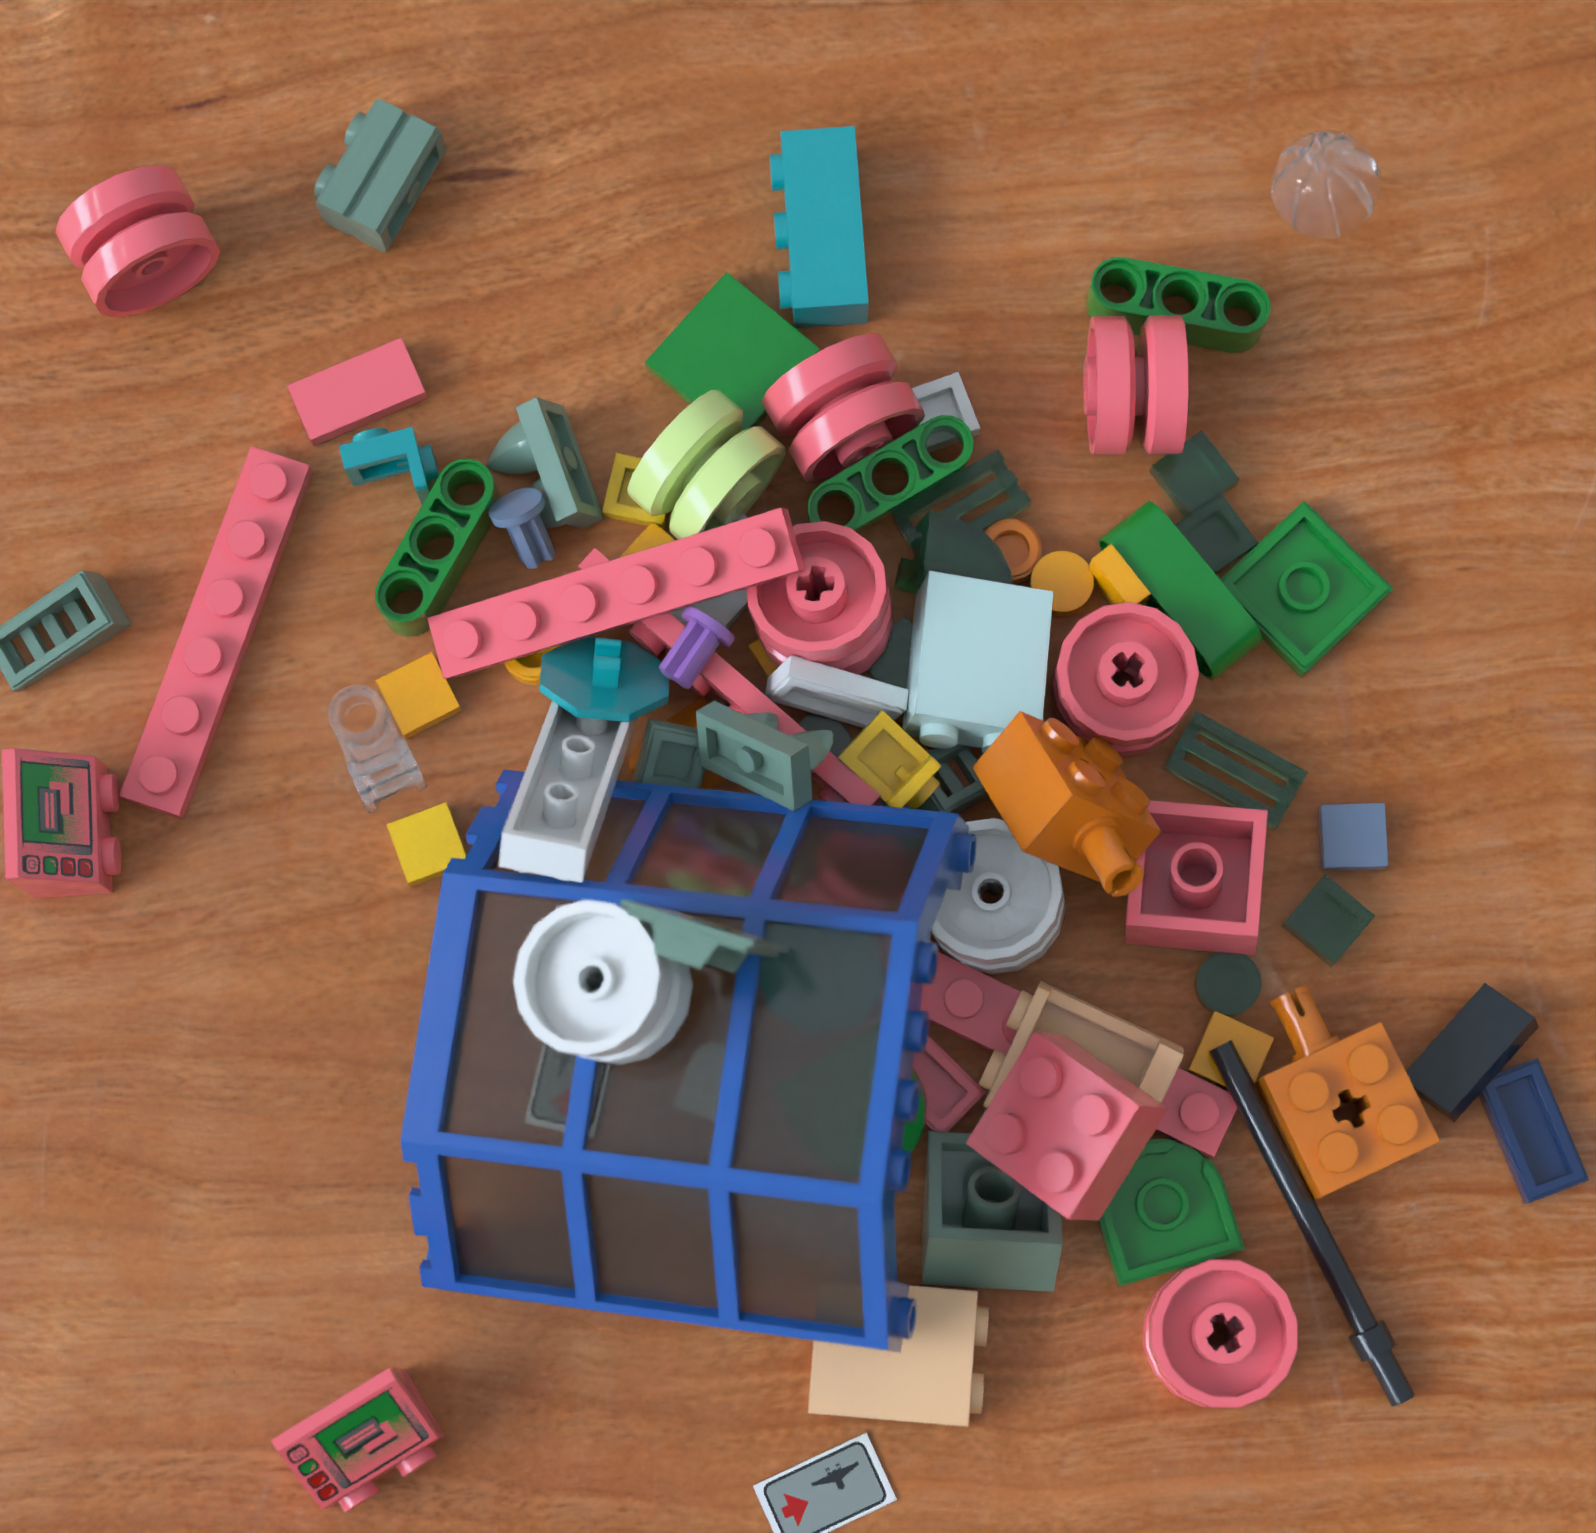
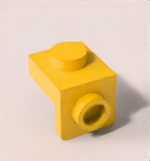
(892, 763)

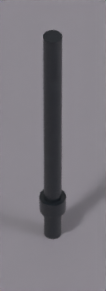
(1369, 1337)

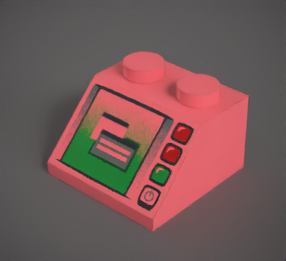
(59, 823)
(360, 1440)

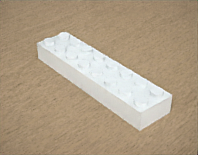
(564, 795)

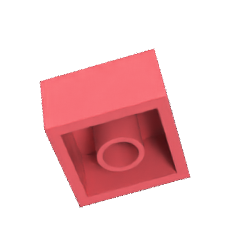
(1200, 880)
(1066, 1126)

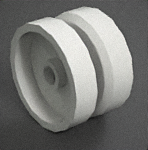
(1018, 926)
(597, 986)

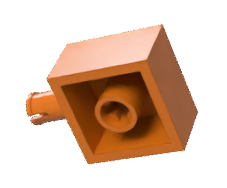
(1069, 801)
(1359, 1071)

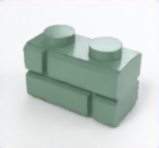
(379, 174)

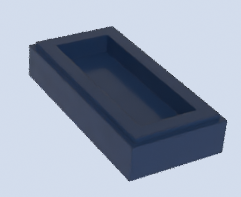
(1532, 1132)

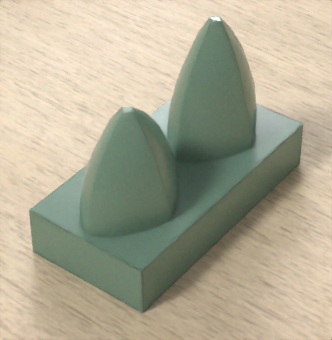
(547, 443)
(758, 755)

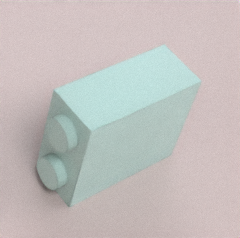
(975, 659)

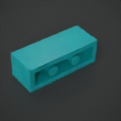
(820, 227)

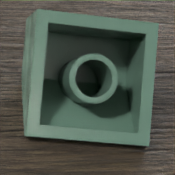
(983, 1223)

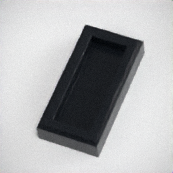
(1470, 1051)

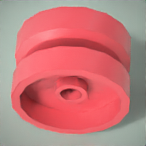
(137, 241)
(1143, 385)
(841, 406)
(832, 610)
(1133, 644)
(1258, 1327)

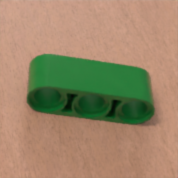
(1206, 293)
(908, 453)
(437, 518)
(1185, 588)

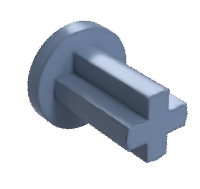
(520, 515)

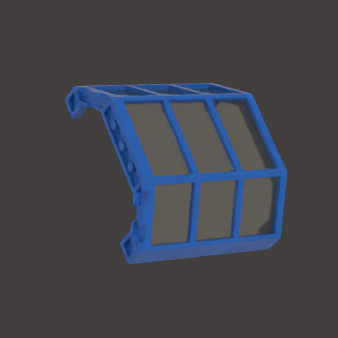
(750, 1154)

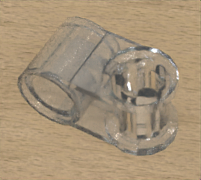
(378, 757)

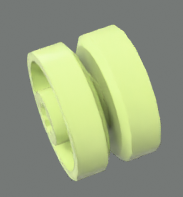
(705, 467)

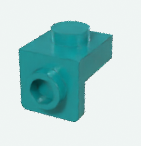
(382, 454)

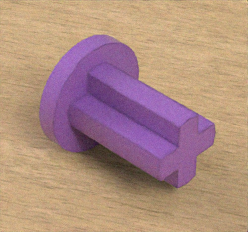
(694, 647)

